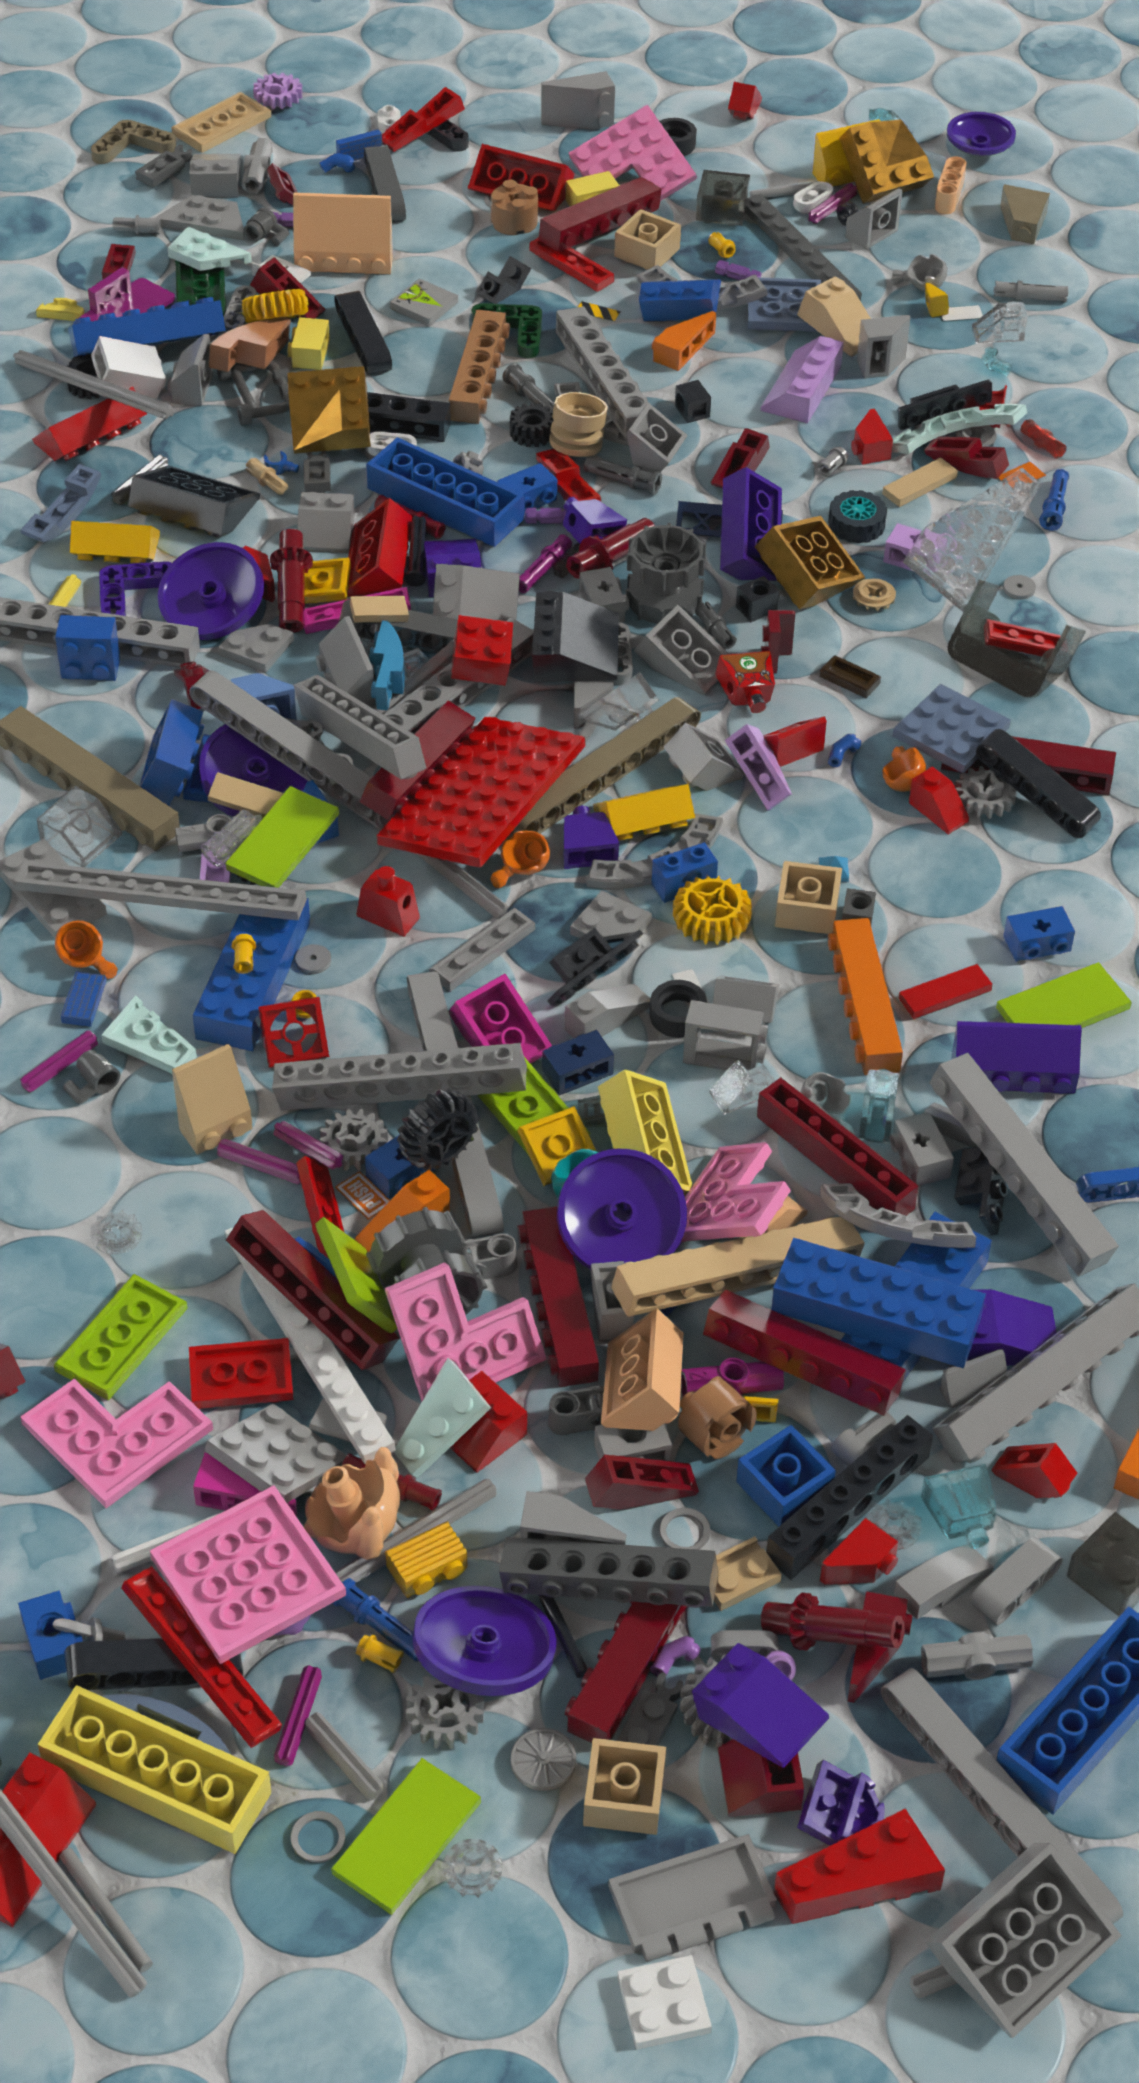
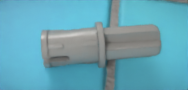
(137, 224)

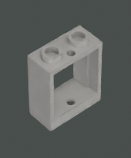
(723, 1019)

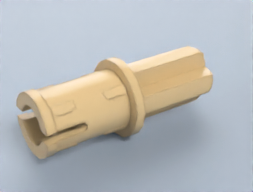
(266, 476)

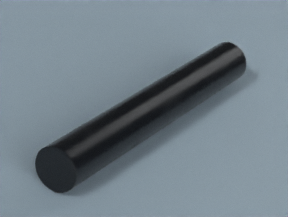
(564, 1635)

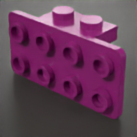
(118, 295)

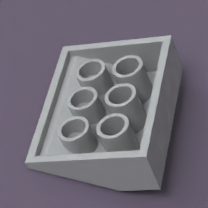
(1024, 1938)

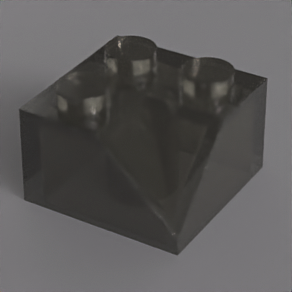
(722, 197)
(1109, 1564)

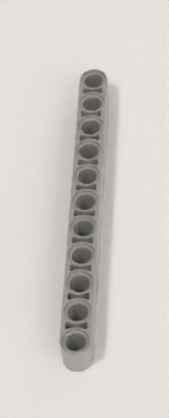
(472, 1166)

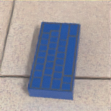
(355, 144)
(83, 999)

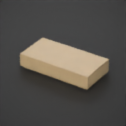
(379, 608)

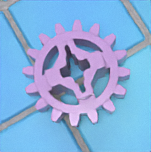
(277, 90)

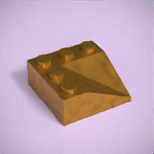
(885, 159)
(329, 409)
(808, 561)

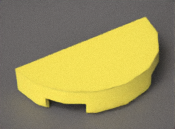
(60, 309)

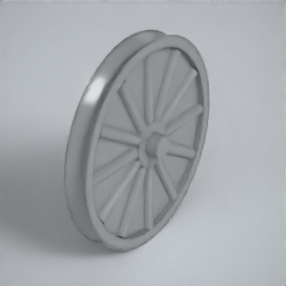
(543, 1759)

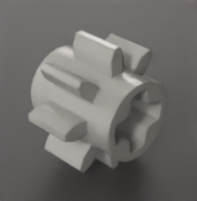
(470, 461)

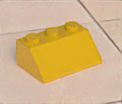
(829, 157)
(113, 541)
(648, 811)

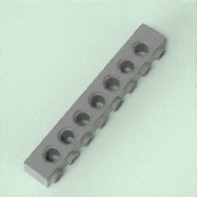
(600, 366)
(137, 637)
(434, 693)
(399, 1076)

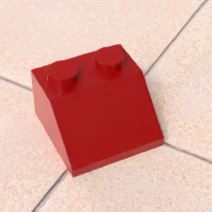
(495, 1430)

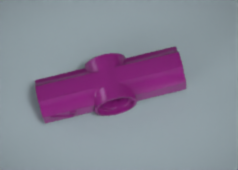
(745, 1376)

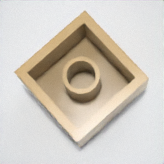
(647, 240)
(808, 897)
(624, 1786)

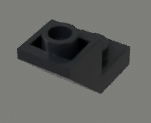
(507, 283)

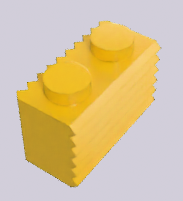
(427, 1560)

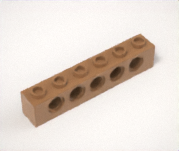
(478, 366)

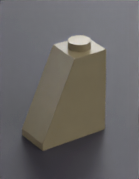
(1023, 212)

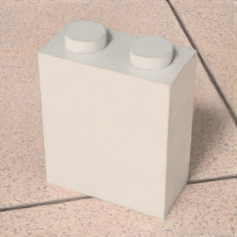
(129, 365)

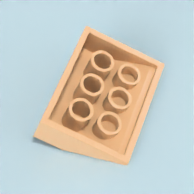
(343, 233)

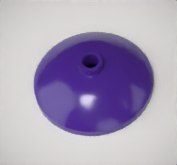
(981, 133)

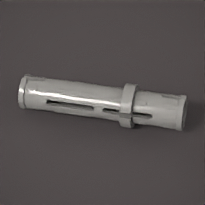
(1030, 291)

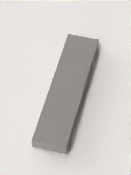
(483, 948)

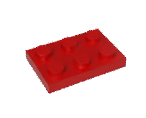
(240, 1373)

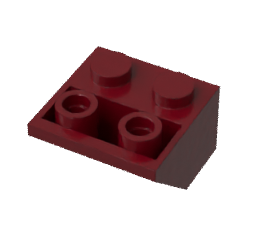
(757, 1784)

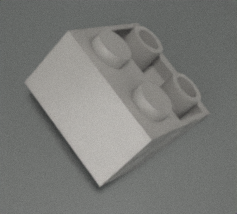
(882, 345)

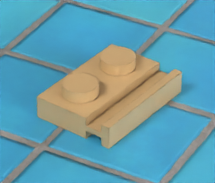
(743, 1573)

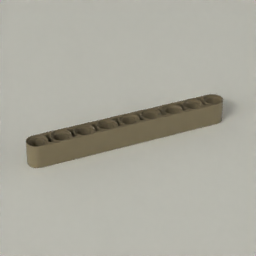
(609, 764)

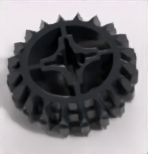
(438, 1129)

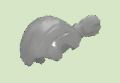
(922, 271)
(828, 1095)

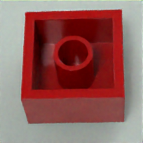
(482, 650)

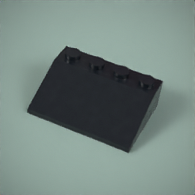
(191, 499)
(573, 639)

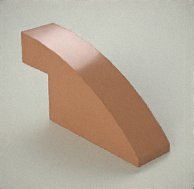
(250, 344)

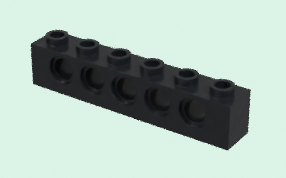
(409, 416)
(849, 1497)

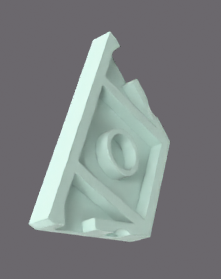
(205, 251)

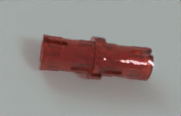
(1043, 438)

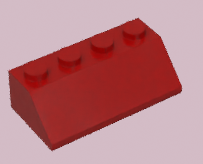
(498, 165)
(87, 428)
(379, 550)
(55, 1813)

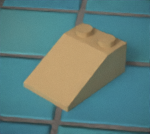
(834, 312)
(211, 1100)

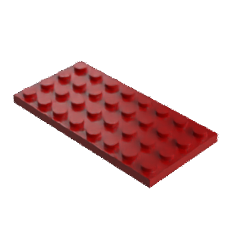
(481, 792)

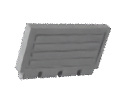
(692, 1895)

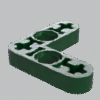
(522, 317)

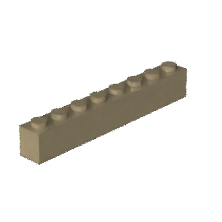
(73, 766)

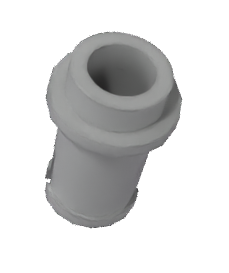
(836, 458)

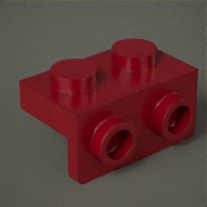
(778, 634)

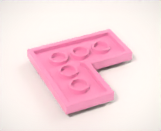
(637, 144)
(726, 1202)
(437, 1329)
(113, 1453)

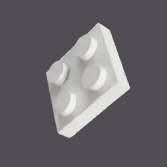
(664, 2002)

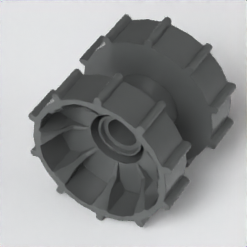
(664, 571)
(420, 1243)

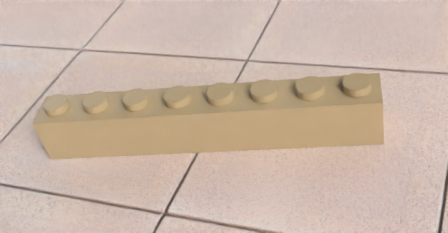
(721, 1266)

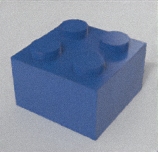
(88, 647)
(783, 1474)

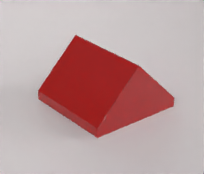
(797, 740)

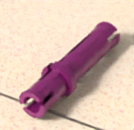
(549, 557)

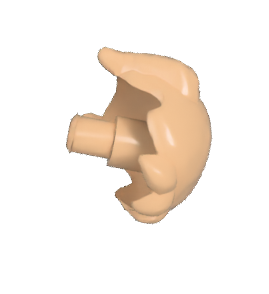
(355, 1506)

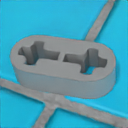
(758, 1641)

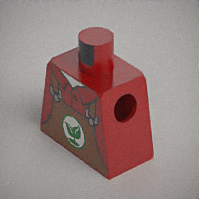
(747, 679)

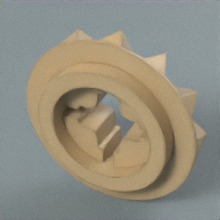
(874, 587)

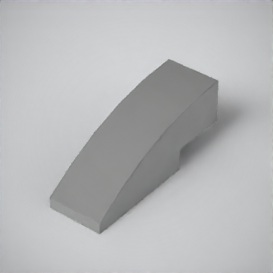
(941, 1579)

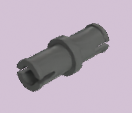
(715, 625)

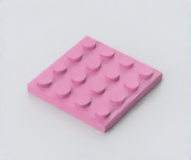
(247, 1574)

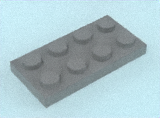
(49, 909)

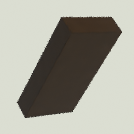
(850, 676)

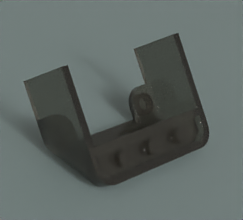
(1005, 665)

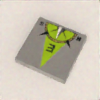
(424, 302)

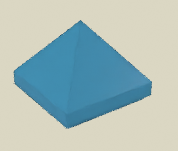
(837, 861)

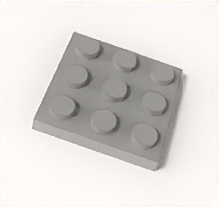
(275, 1451)

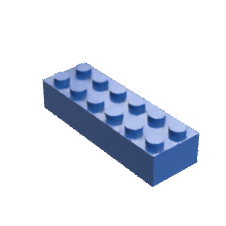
(150, 328)
(446, 491)
(231, 999)
(946, 1264)
(878, 1302)
(1078, 1718)

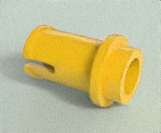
(724, 246)
(243, 947)
(379, 1653)

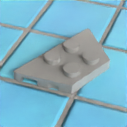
(206, 215)

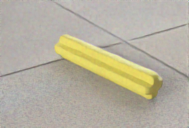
(66, 591)

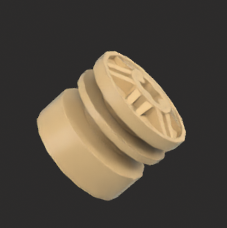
(578, 424)

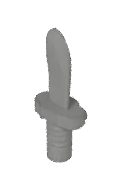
(93, 1631)

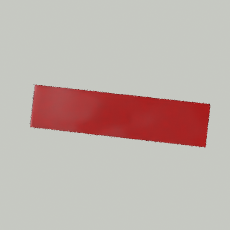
(414, 124)
(568, 475)

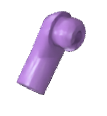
(673, 1650)

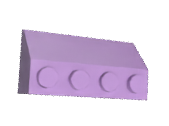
(805, 380)

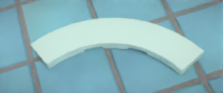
(957, 420)

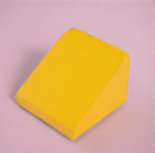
(936, 300)
(765, 1408)

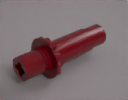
(601, 553)
(291, 565)
(809, 1622)

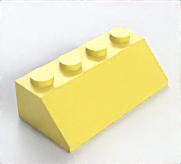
(643, 1120)

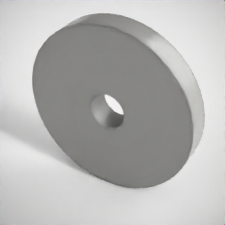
(1012, 585)
(306, 953)

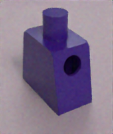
(591, 519)
(588, 838)

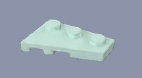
(147, 1038)
(441, 1419)

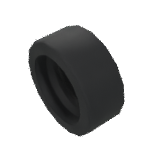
(684, 129)
(672, 991)

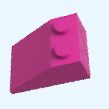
(498, 1017)

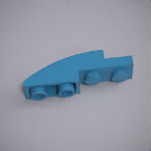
(388, 665)

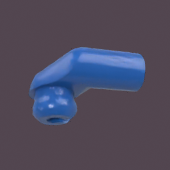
(340, 160)
(838, 748)

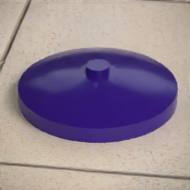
(211, 589)
(240, 758)
(621, 1208)
(484, 1640)

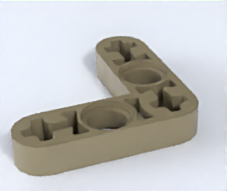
(131, 132)

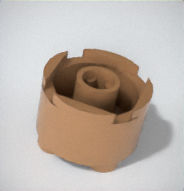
(514, 208)
(716, 1418)

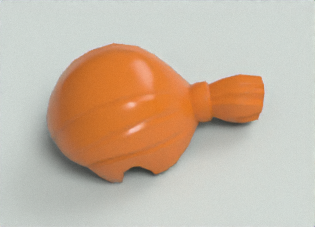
(903, 767)
(523, 855)
(81, 946)

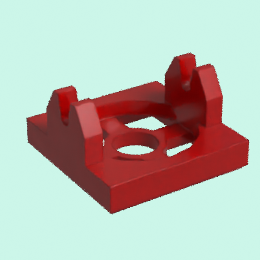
(270, 1012)

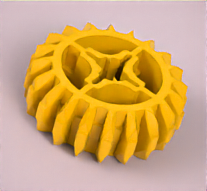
(275, 305)
(712, 910)

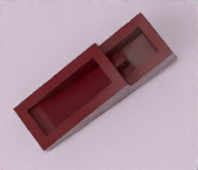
(745, 453)
(969, 456)

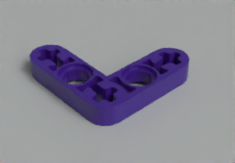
(124, 580)

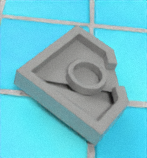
(256, 646)
(611, 918)

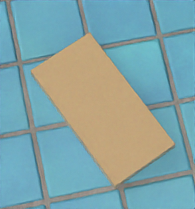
(221, 122)

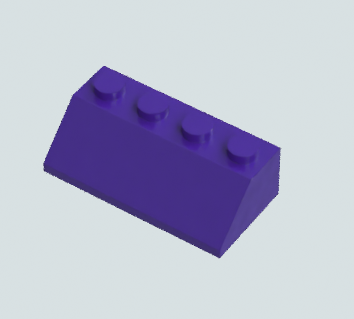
(748, 512)
(1023, 1054)

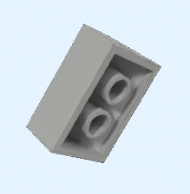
(346, 662)

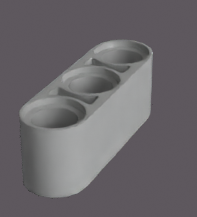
(1016, 1580)

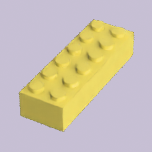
(156, 1769)

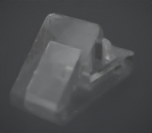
(740, 1087)

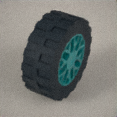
(857, 516)

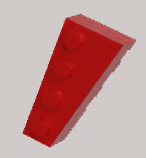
(862, 1869)

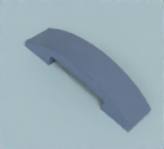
(66, 508)
(170, 1716)

